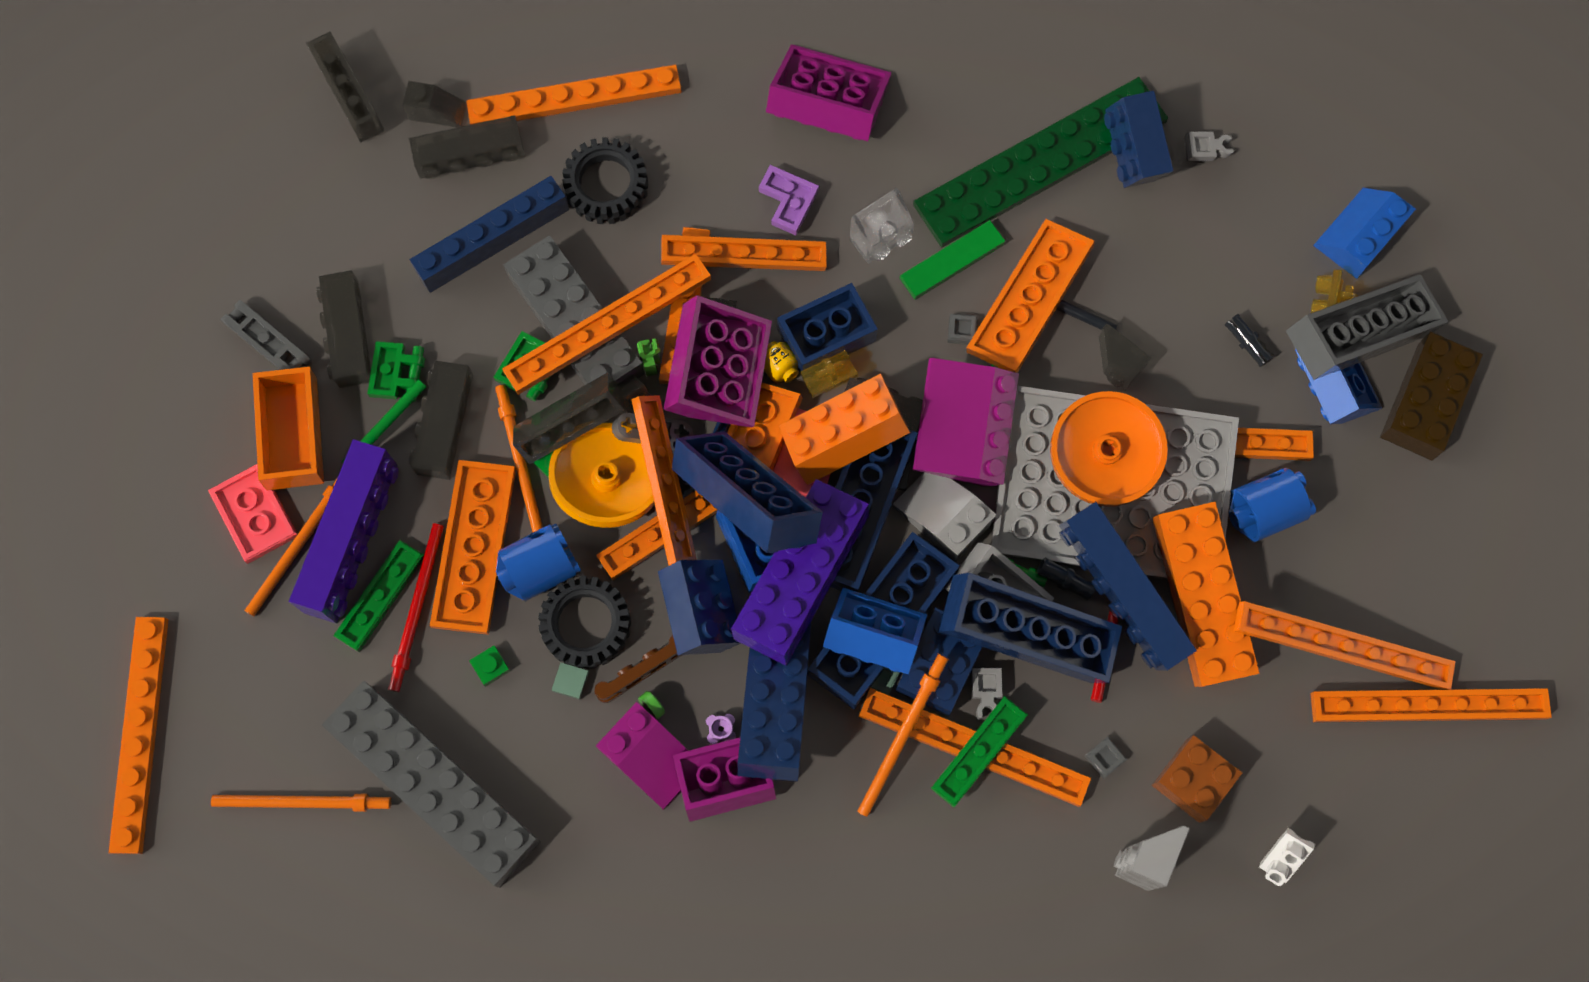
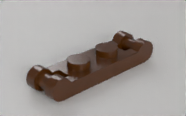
(633, 675)

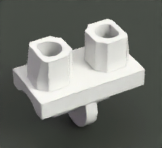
(1285, 857)

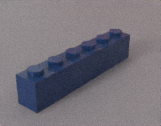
(490, 234)

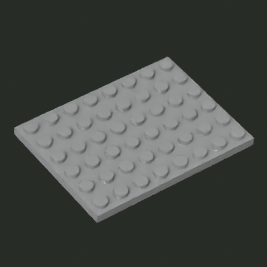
(1037, 502)

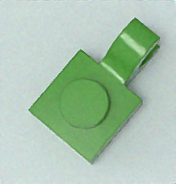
(650, 355)

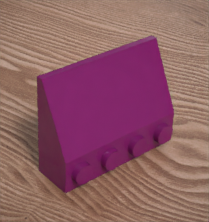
(828, 92)
(717, 363)
(966, 422)

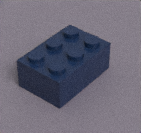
(1138, 139)
(827, 327)
(699, 606)
(954, 675)

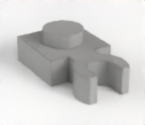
(1203, 146)
(986, 687)

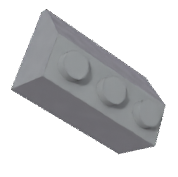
(1152, 860)

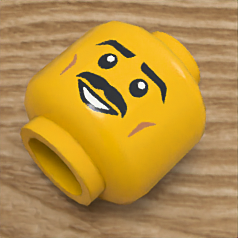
(780, 362)

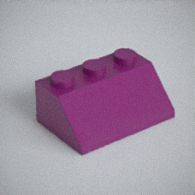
(712, 781)

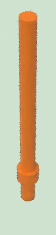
(508, 414)
(290, 554)
(929, 683)
(358, 802)

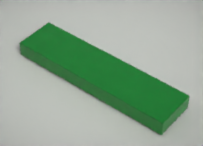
(952, 260)
(379, 596)
(979, 751)

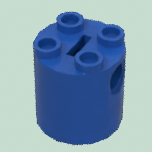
(1270, 504)
(536, 563)

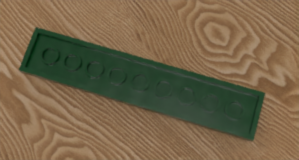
(1022, 170)

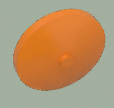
(1108, 448)

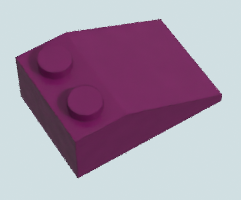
(644, 754)

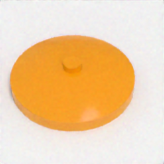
(601, 479)

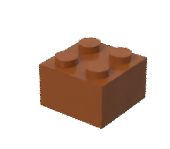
(1197, 779)

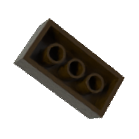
(1431, 396)

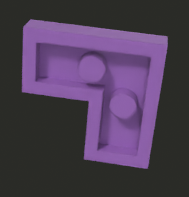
(795, 198)

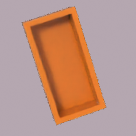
(287, 428)
(843, 429)

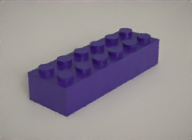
(344, 532)
(800, 577)

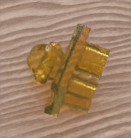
(1333, 287)
(828, 373)

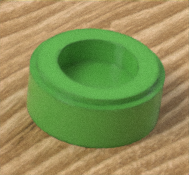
(651, 705)

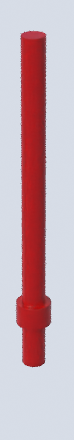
(402, 661)

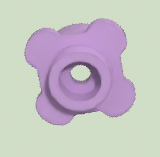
(715, 722)

